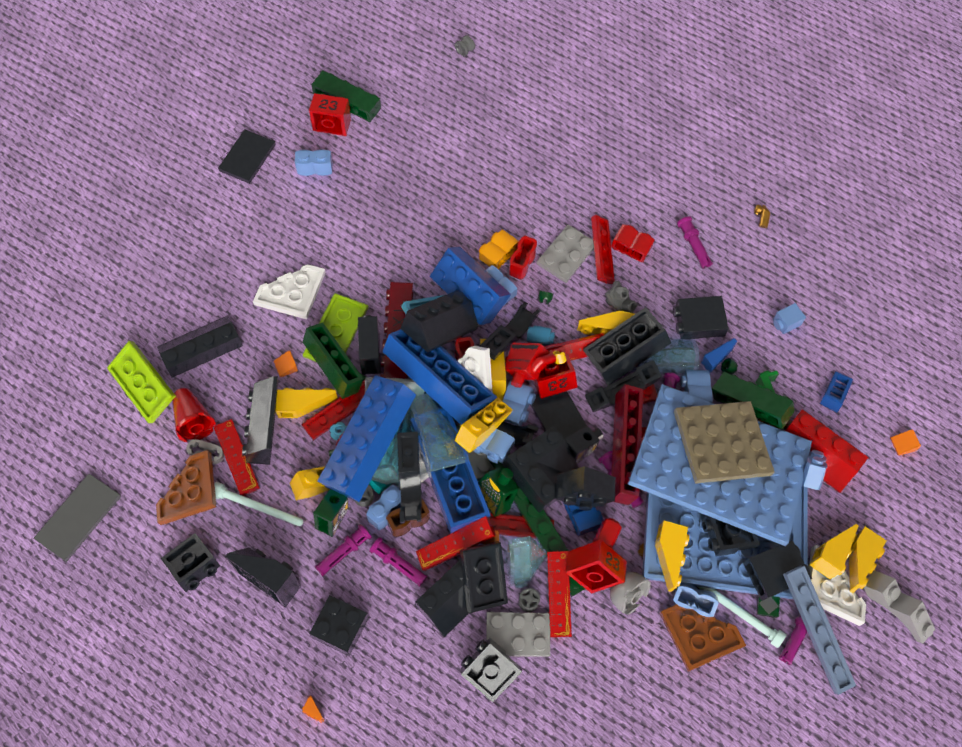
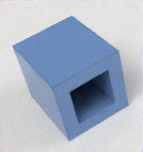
(788, 318)

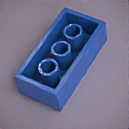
(462, 273)

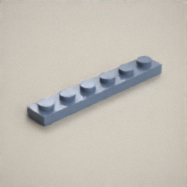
(819, 630)

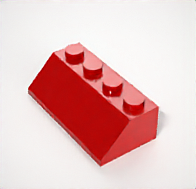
(842, 457)

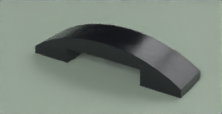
(642, 378)

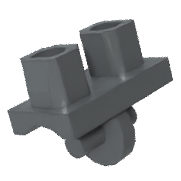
(619, 298)

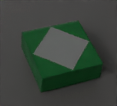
(768, 607)

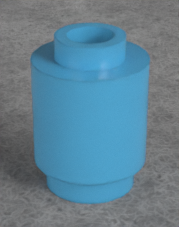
(540, 335)

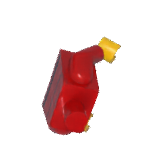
(528, 360)

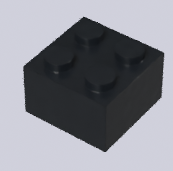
(585, 488)
(339, 625)

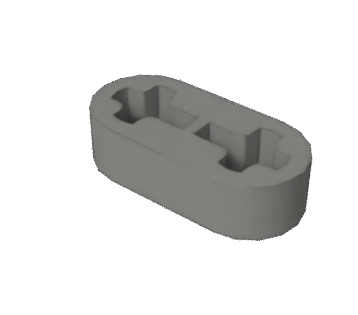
(206, 446)

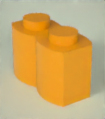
(498, 249)

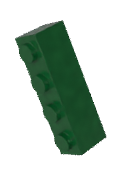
(360, 102)
(332, 360)
(765, 403)

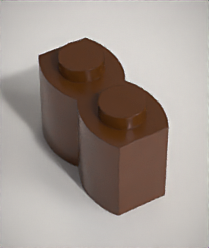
(399, 529)

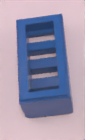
(716, 356)
(832, 401)

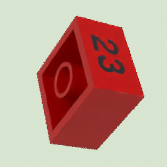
(330, 114)
(556, 377)
(596, 566)

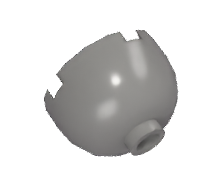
(628, 593)

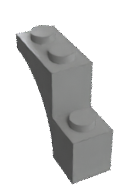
(907, 609)

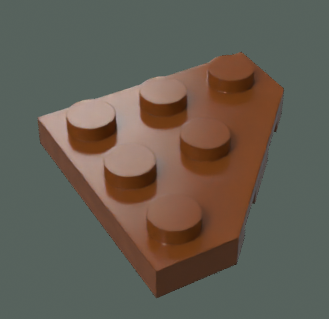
(189, 491)
(700, 637)

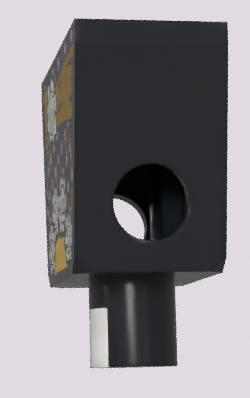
(584, 442)

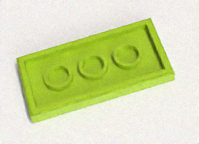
(341, 320)
(141, 382)

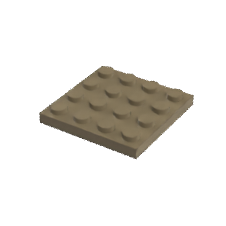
(723, 442)

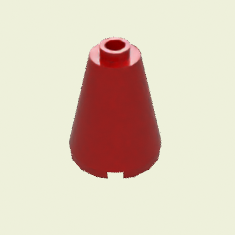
(191, 417)

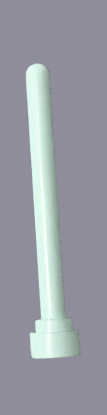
(223, 492)
(775, 636)

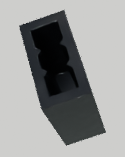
(701, 317)
(369, 345)
(768, 568)

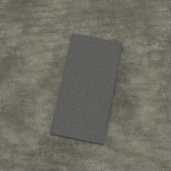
(77, 517)

